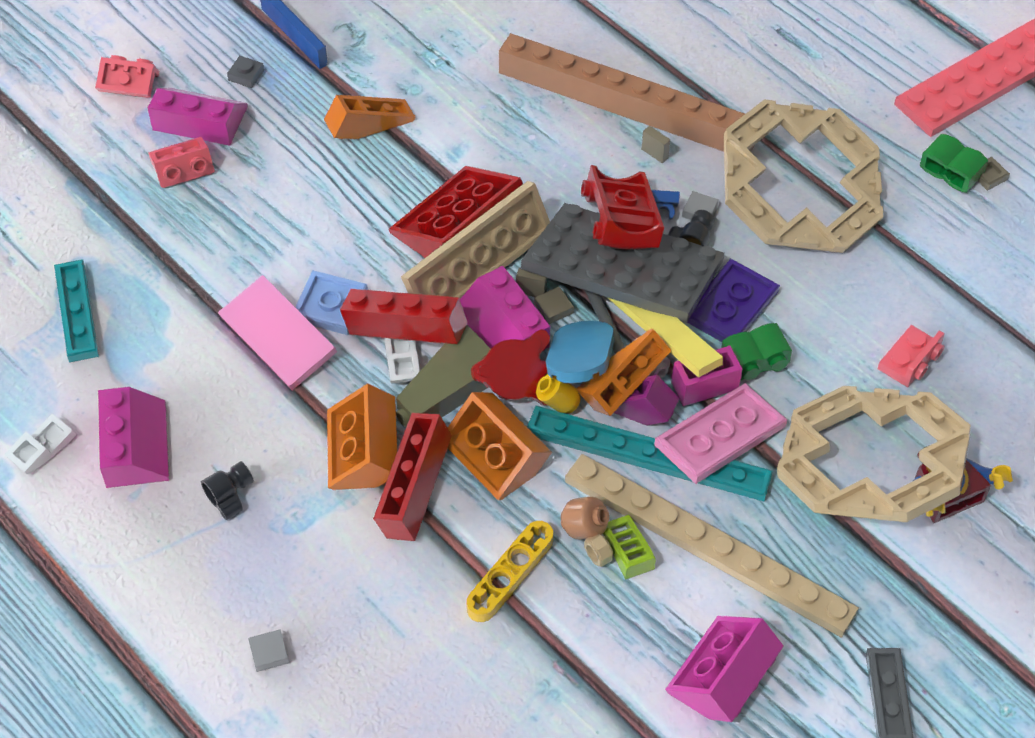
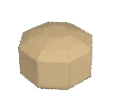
(598, 550)

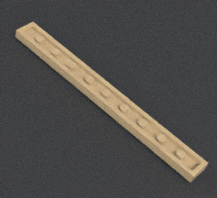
(713, 545)

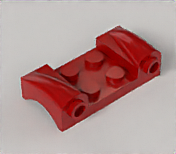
(626, 210)

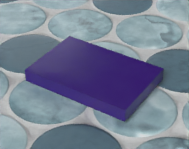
(733, 301)

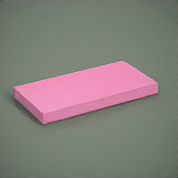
(277, 332)
(720, 433)

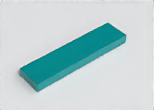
(76, 311)

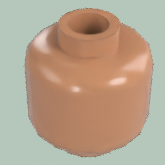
(584, 517)

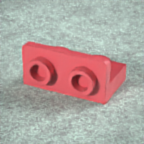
(126, 77)
(182, 162)
(911, 355)

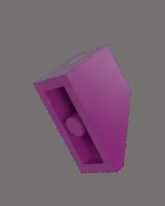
(650, 402)

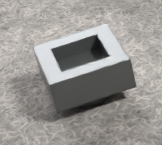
(245, 71)

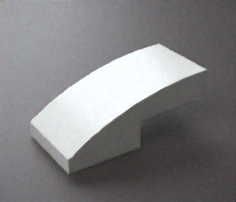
(401, 359)
(36, 449)

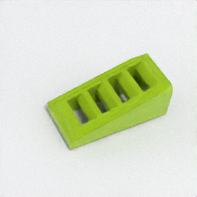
(635, 566)

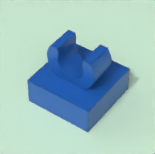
(667, 200)

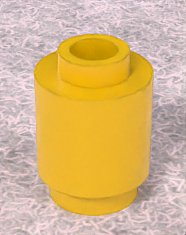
(558, 395)

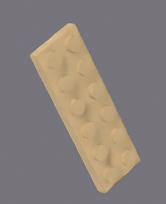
(482, 246)

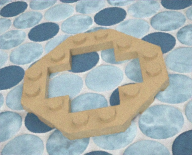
(804, 229)
(864, 498)

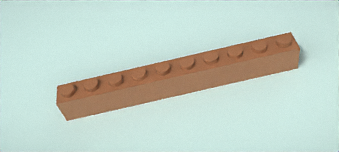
(616, 91)

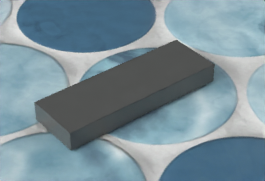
(888, 693)

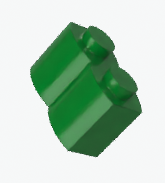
(953, 162)
(760, 350)

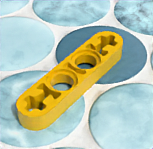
(513, 572)

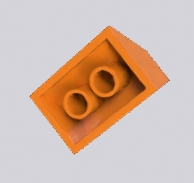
(361, 439)
(495, 445)

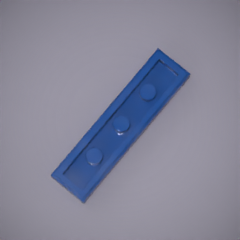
(296, 31)

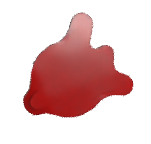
(514, 367)

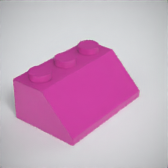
(195, 115)
(500, 309)
(132, 437)
(726, 667)

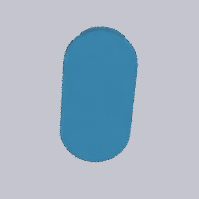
(580, 351)

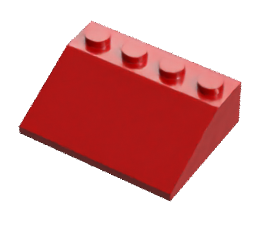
(453, 208)

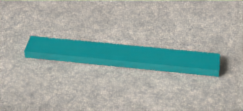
(640, 451)

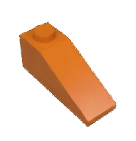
(362, 116)
(625, 373)

